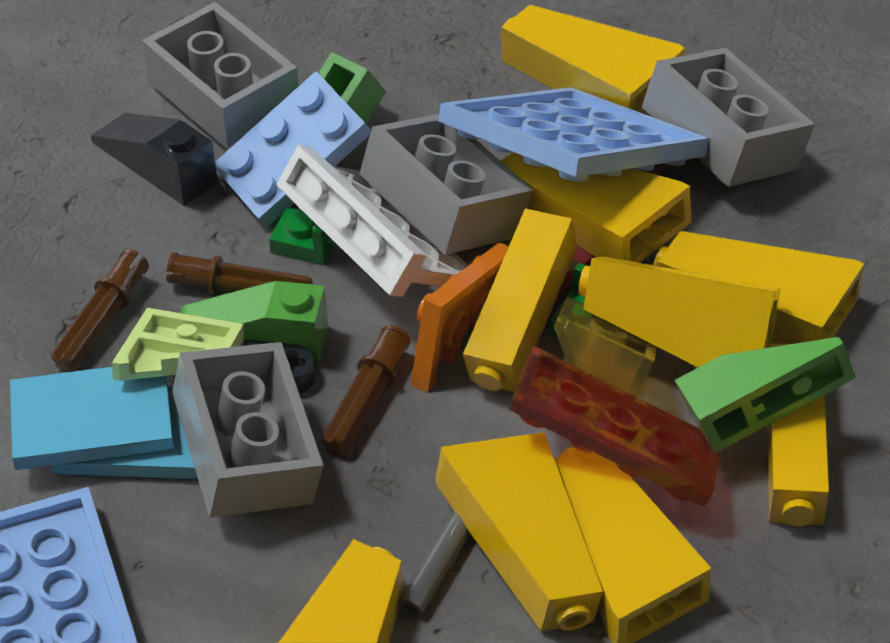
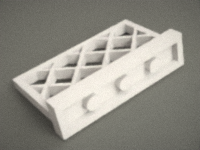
(365, 224)

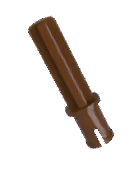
(221, 275)
(109, 296)
(374, 374)

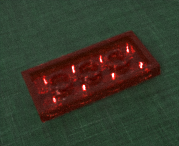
(615, 426)

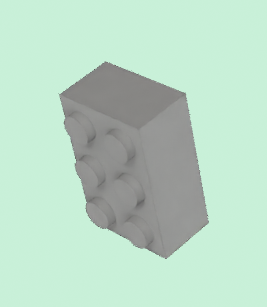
(218, 72)
(747, 121)
(444, 183)
(246, 429)

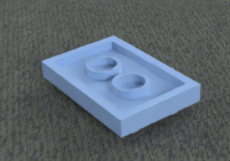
(307, 117)

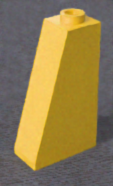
(584, 55)
(610, 215)
(814, 287)
(681, 310)
(524, 524)
(638, 554)
(353, 601)

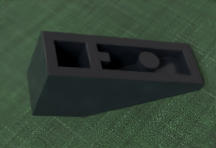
(161, 152)

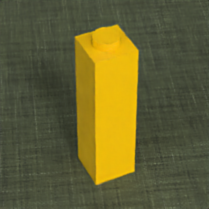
(520, 300)
(798, 465)

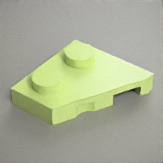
(161, 337)

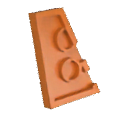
(450, 312)

